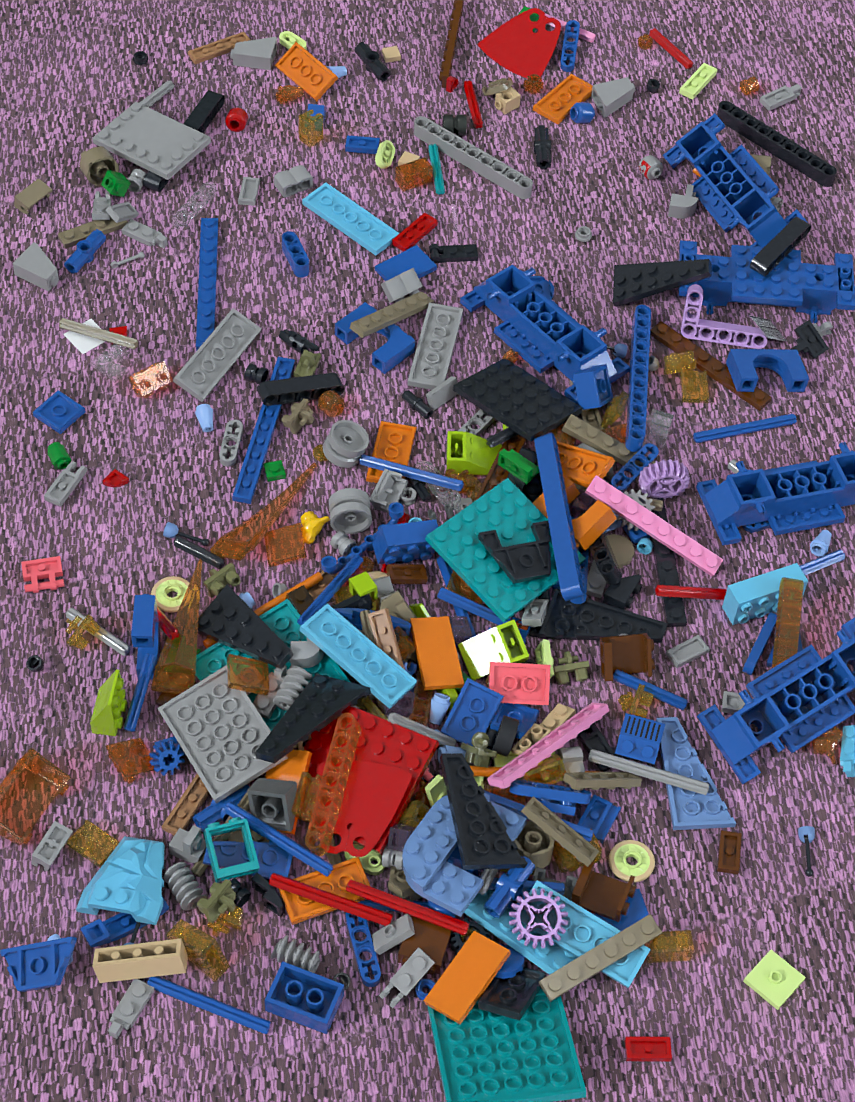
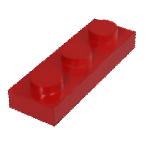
(414, 232)

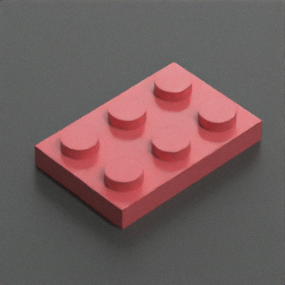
(520, 682)

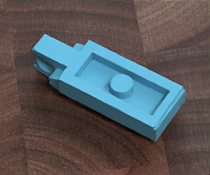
(847, 754)

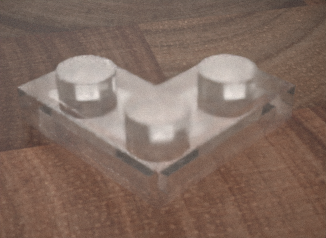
(109, 363)

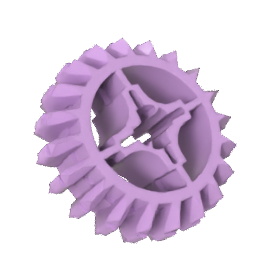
(664, 479)
(525, 932)

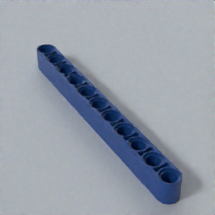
(638, 379)
(559, 517)

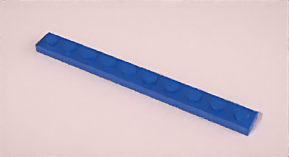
(207, 280)
(261, 439)

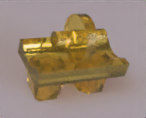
(679, 361)
(87, 624)
(641, 697)
(232, 920)

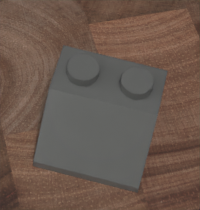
(273, 802)

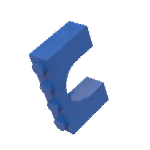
(391, 353)
(784, 362)
(145, 629)

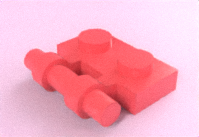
(42, 569)

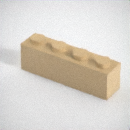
(140, 960)

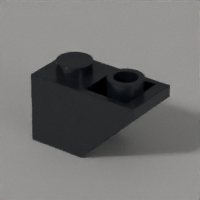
(622, 593)

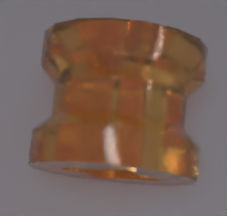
(749, 85)

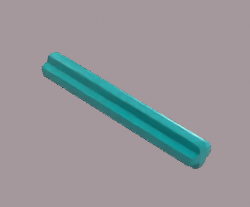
(437, 171)

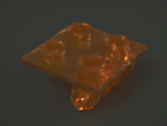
(130, 758)

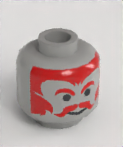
(650, 167)

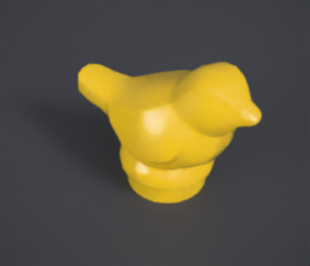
(312, 525)

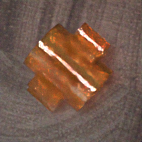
(533, 84)

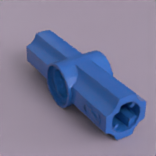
(85, 251)
(215, 811)
(508, 889)

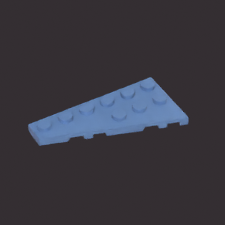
(687, 807)

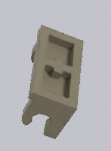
(31, 195)

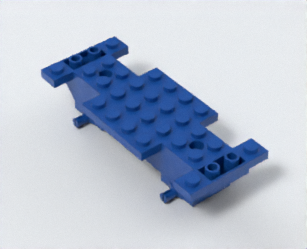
(730, 184)
(807, 286)
(540, 328)
(785, 496)
(789, 702)

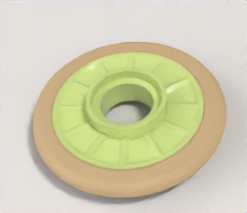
(165, 586)
(635, 849)

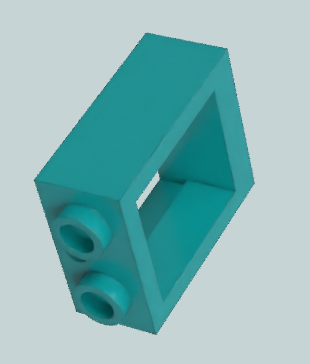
(237, 870)

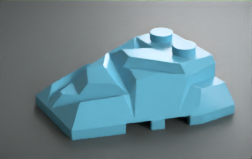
(128, 882)

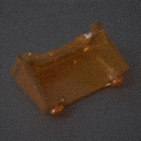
(27, 794)

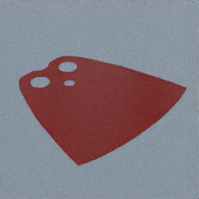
(518, 47)
(368, 803)

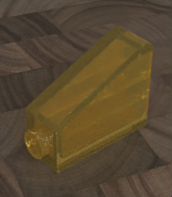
(201, 949)

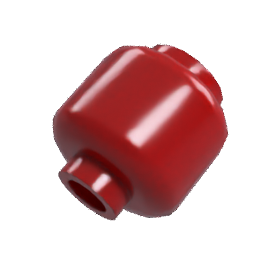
(236, 119)

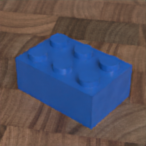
(404, 542)
(304, 997)

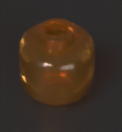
(331, 403)

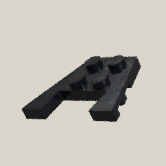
(525, 560)

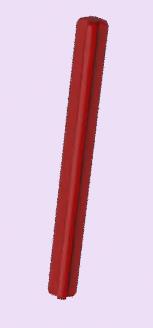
(330, 899)
(407, 907)

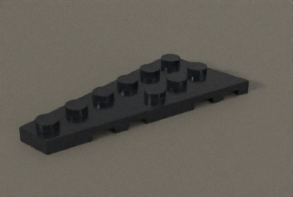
(647, 279)
(594, 621)
(240, 628)
(311, 711)
(476, 823)

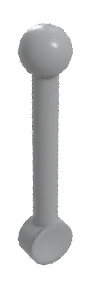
(114, 264)

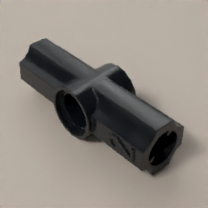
(372, 61)
(542, 147)

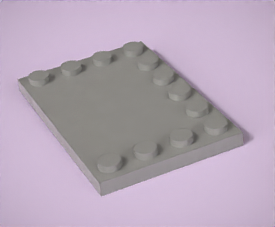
(151, 140)
(219, 734)

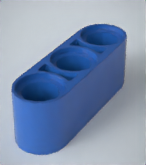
(295, 254)

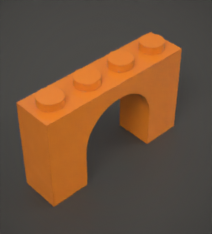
(590, 524)

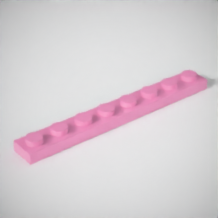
(654, 526)
(547, 745)

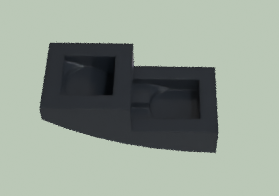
(270, 897)

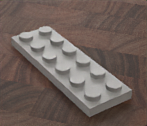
(435, 346)
(217, 355)

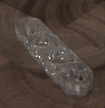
(196, 206)
(443, 497)

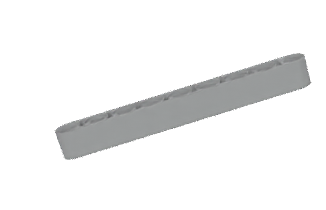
(473, 157)

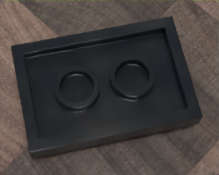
(512, 995)

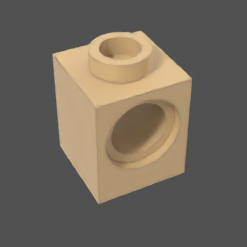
(507, 100)

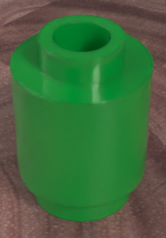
(58, 455)

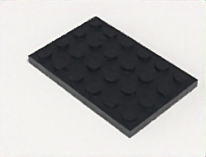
(517, 399)

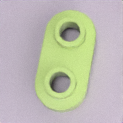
(288, 38)
(385, 154)
(372, 869)

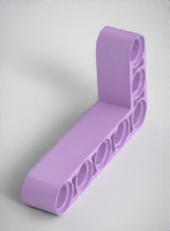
(715, 326)

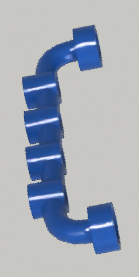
(329, 563)

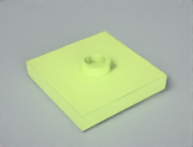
(774, 979)

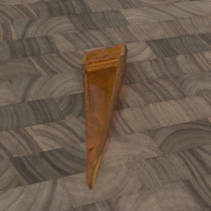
(248, 534)
(177, 662)

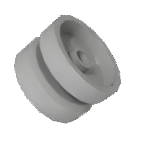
(345, 443)
(350, 511)

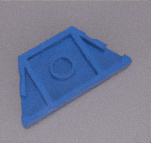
(39, 964)

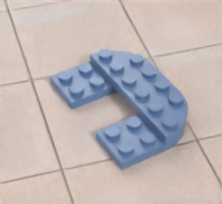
(432, 845)

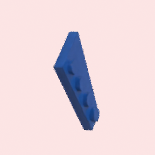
(270, 857)

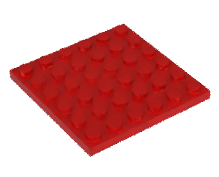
(382, 744)

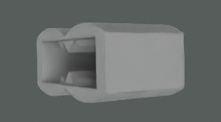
(293, 181)
(402, 285)

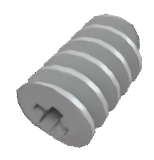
(291, 687)
(183, 886)
(296, 955)

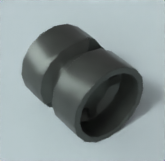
(455, 124)

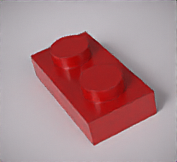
(648, 1049)

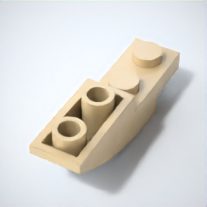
(554, 719)

